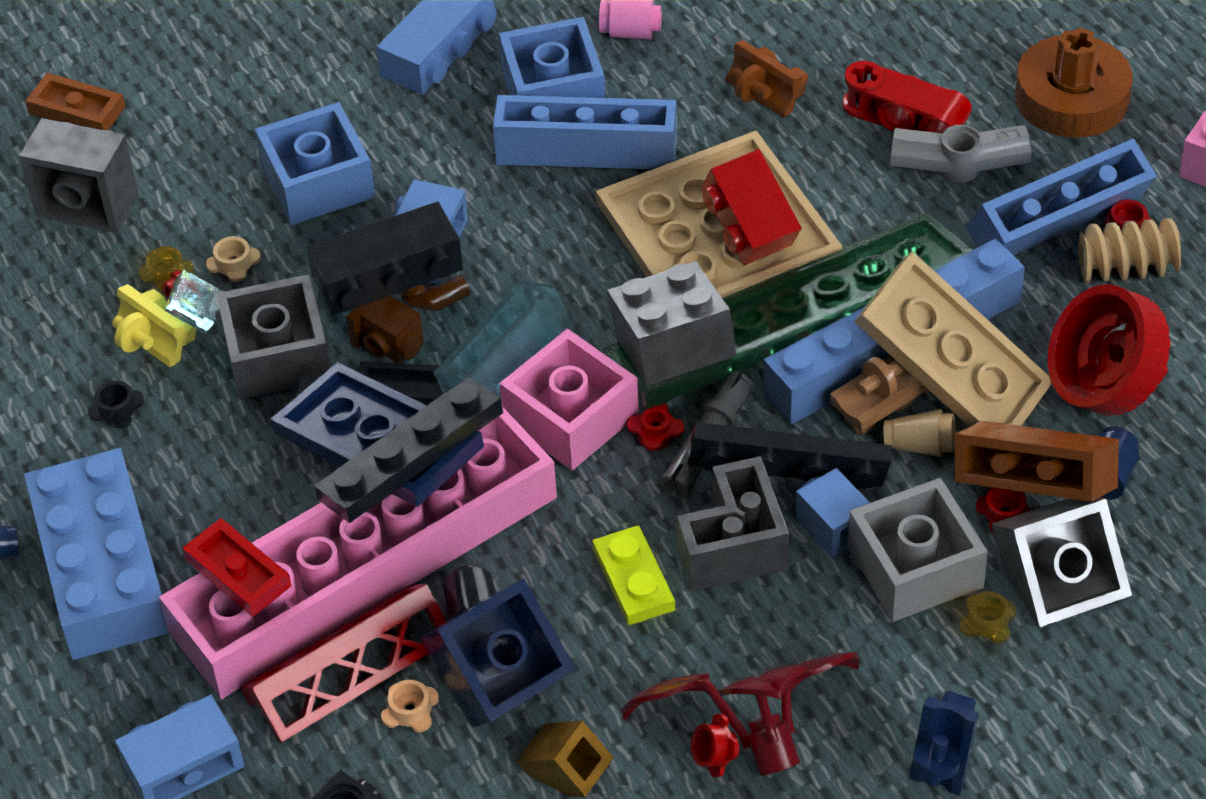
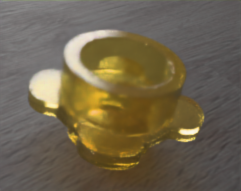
(161, 263)
(991, 605)

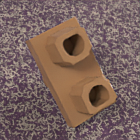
(875, 394)

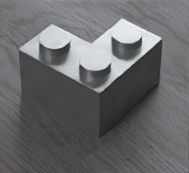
(739, 535)

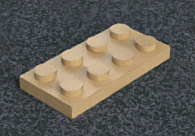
(952, 347)

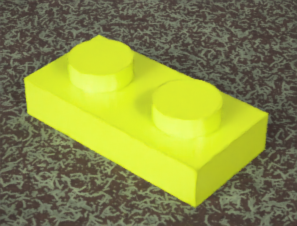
(633, 575)

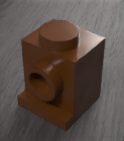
(386, 329)

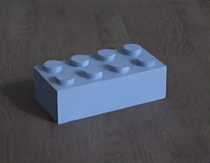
(96, 553)

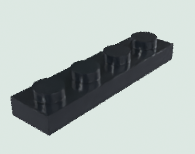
(408, 449)
(790, 453)

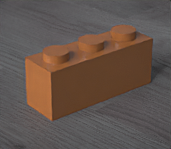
(1037, 460)

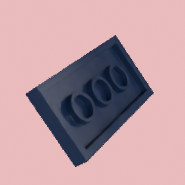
(349, 413)

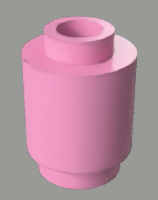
(629, 18)

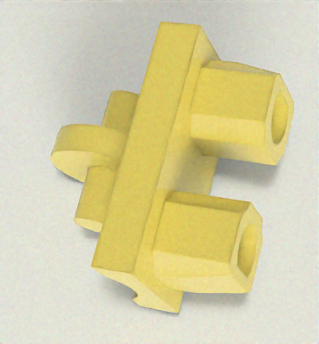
(146, 325)

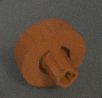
(1077, 66)

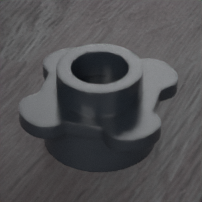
(115, 393)

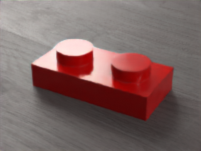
(237, 567)

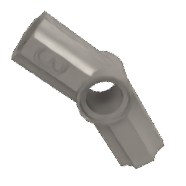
(960, 150)

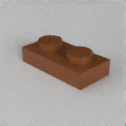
(75, 102)

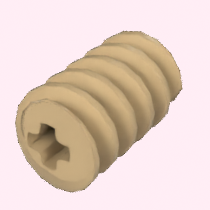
(1129, 248)

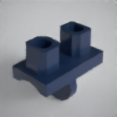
(945, 741)

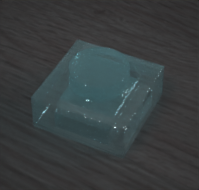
(193, 301)

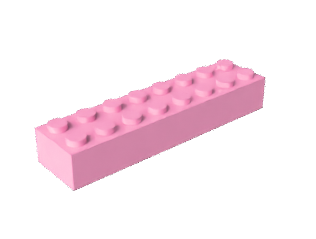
(354, 566)

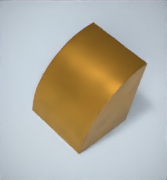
(566, 757)

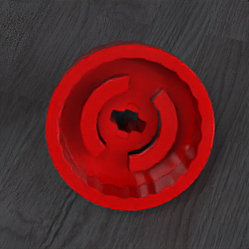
(1128, 359)

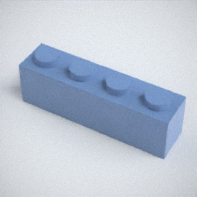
(584, 132)
(1063, 199)

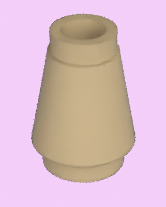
(922, 433)

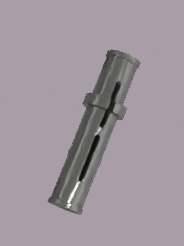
(719, 410)

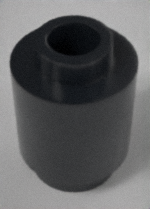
(466, 588)

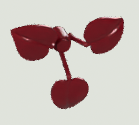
(769, 736)

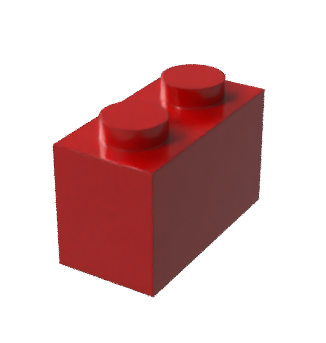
(750, 207)

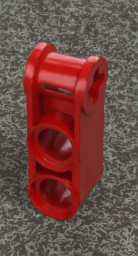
(902, 100)

